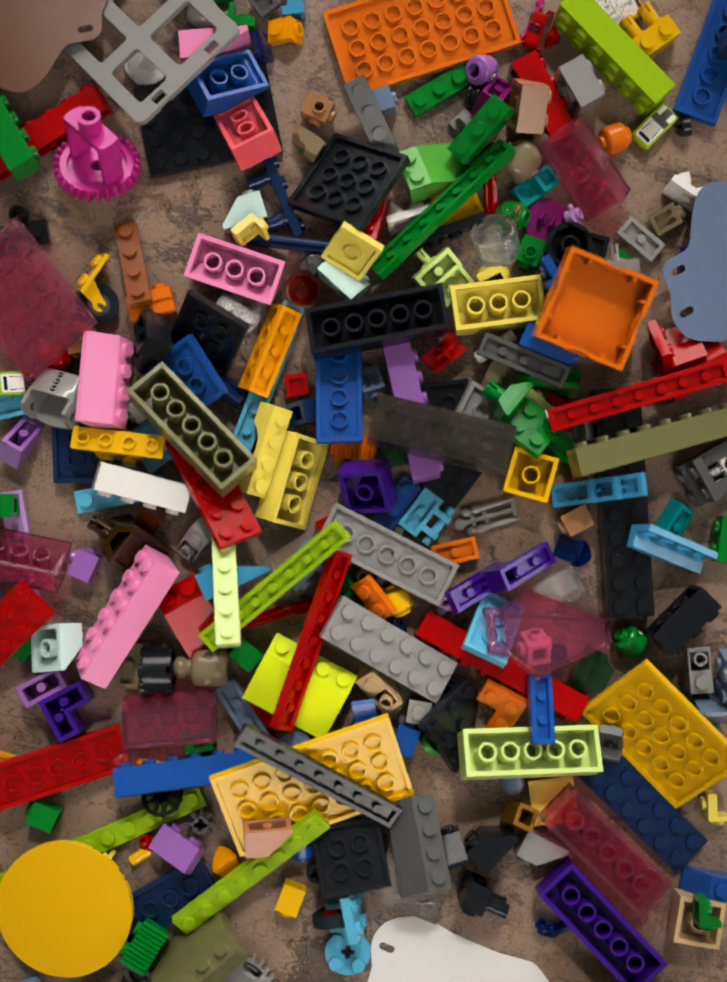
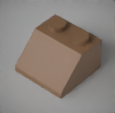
(530, 103)

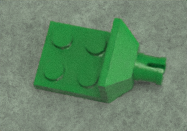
(516, 409)

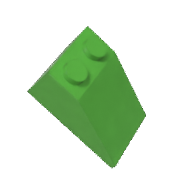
(430, 171)

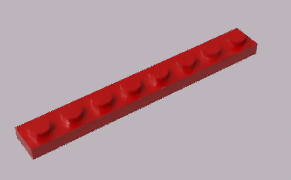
(637, 395)
(309, 641)

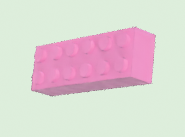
(125, 616)

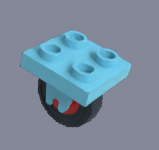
(343, 916)

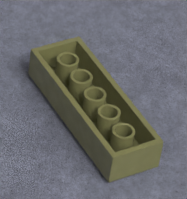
(192, 429)

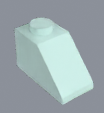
(247, 203)

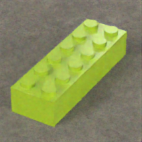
(613, 54)

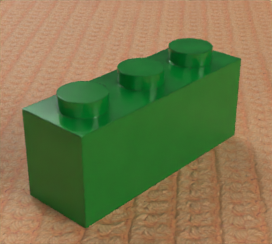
(481, 130)

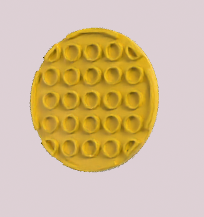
(65, 908)

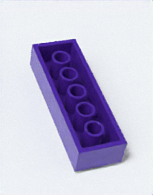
(599, 924)

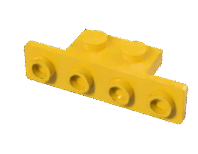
(118, 445)

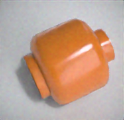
(615, 138)

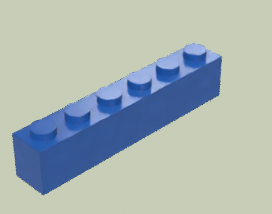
(173, 773)

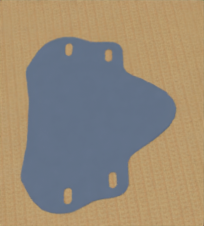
(705, 274)

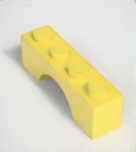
(271, 429)

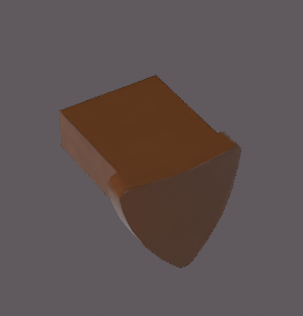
(150, 519)

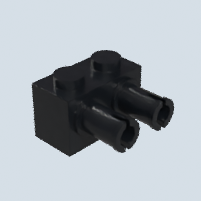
(151, 339)
(477, 897)

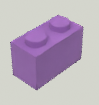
(43, 686)
(177, 848)

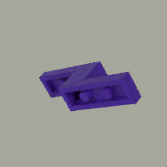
(500, 577)

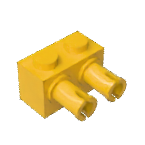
(658, 35)

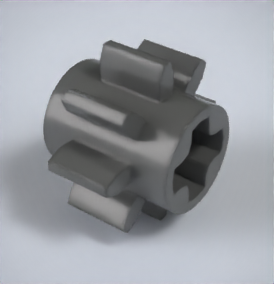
(196, 826)

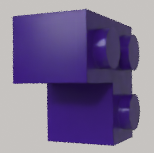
(62, 712)

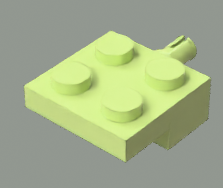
(443, 269)

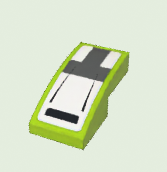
(654, 126)
(14, 383)

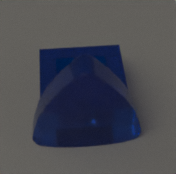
(262, 47)
(573, 551)

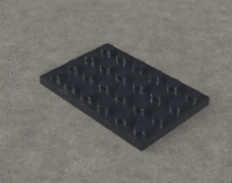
(185, 141)

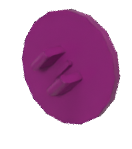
(544, 217)

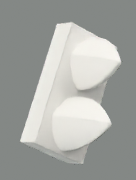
(681, 190)
(398, 219)

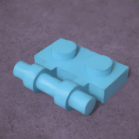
(421, 512)

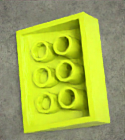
(324, 695)

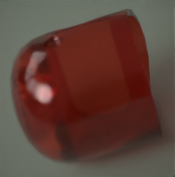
(298, 285)

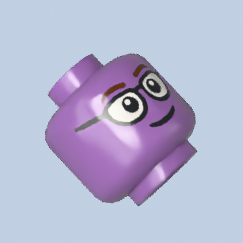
(481, 70)

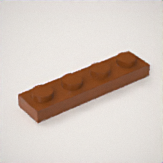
(133, 264)

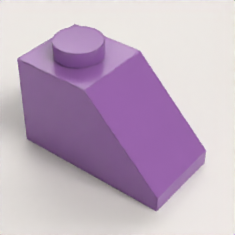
(20, 441)

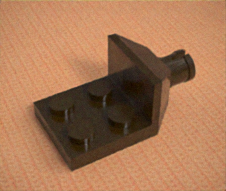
(123, 538)

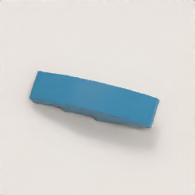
(599, 490)

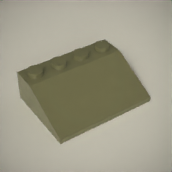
(201, 956)

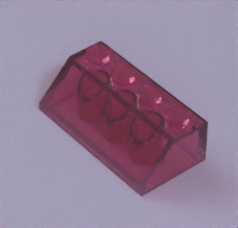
(584, 168)
(34, 559)
(170, 719)

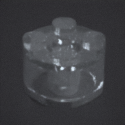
(496, 241)

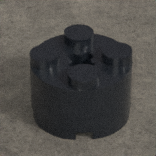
(567, 233)
(157, 671)

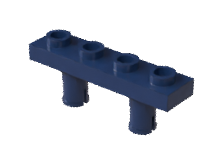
(271, 177)

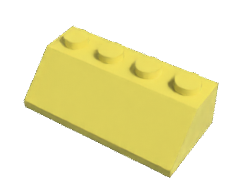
(496, 304)
(293, 481)

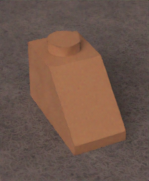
(265, 836)

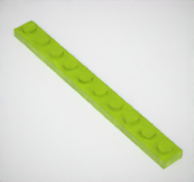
(138, 823)

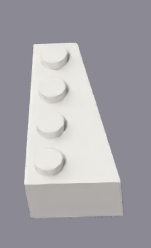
(141, 487)

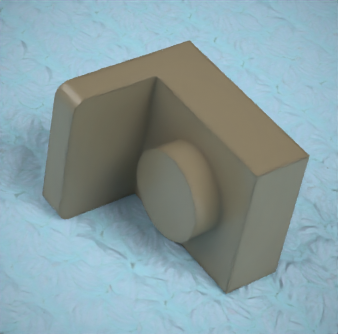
(667, 218)

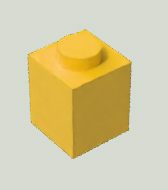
(290, 898)

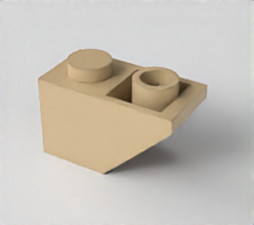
(380, 688)

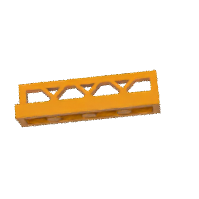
(270, 350)

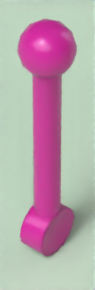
(539, 4)

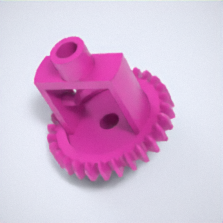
(94, 159)

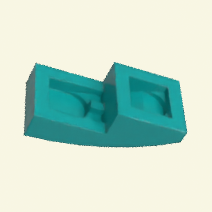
(536, 187)

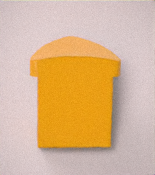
(224, 861)

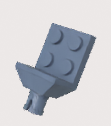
(714, 705)

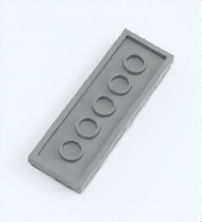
(394, 556)
(388, 649)

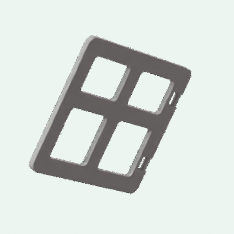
(140, 40)

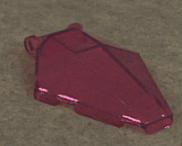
(544, 633)

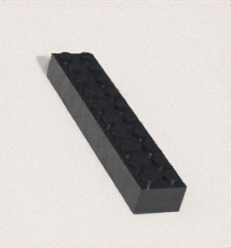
(624, 571)

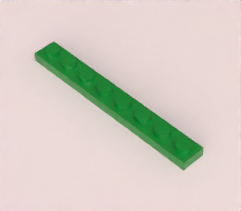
(442, 208)

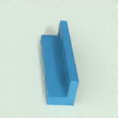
(669, 547)

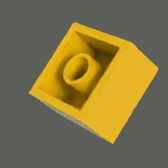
(529, 476)

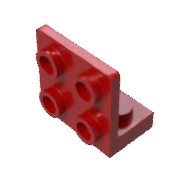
(673, 347)

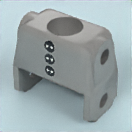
(53, 399)

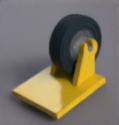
(98, 297)

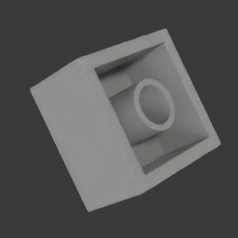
(579, 86)

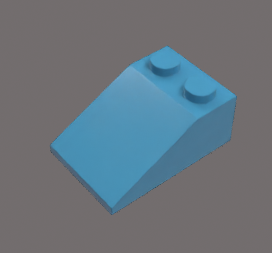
(244, 573)

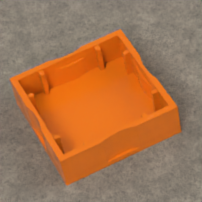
(594, 308)

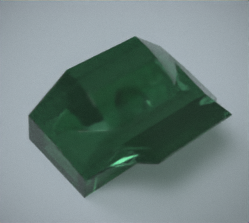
(590, 673)

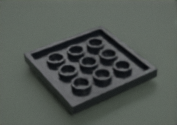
(348, 181)

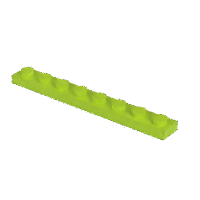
(284, 577)
(248, 874)

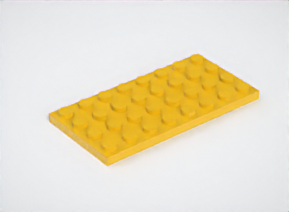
(360, 751)

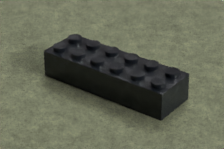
(377, 321)

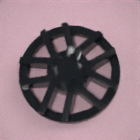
(163, 799)

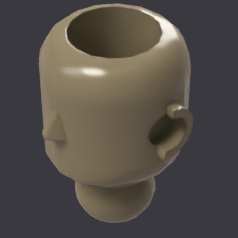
(526, 160)
(205, 668)

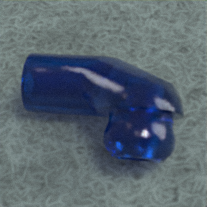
(550, 931)

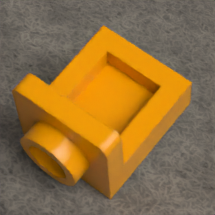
(285, 30)

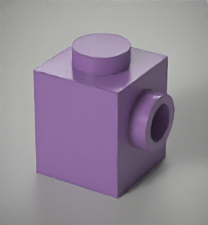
(84, 563)

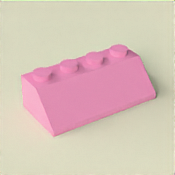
(235, 269)
(104, 381)

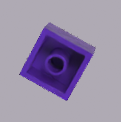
(368, 486)

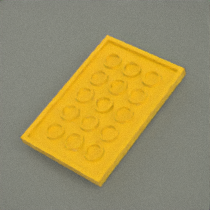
(662, 733)

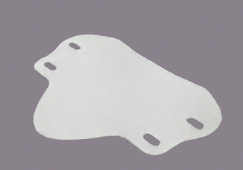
(437, 955)

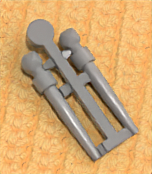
(460, 524)

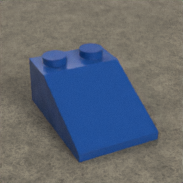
(227, 83)

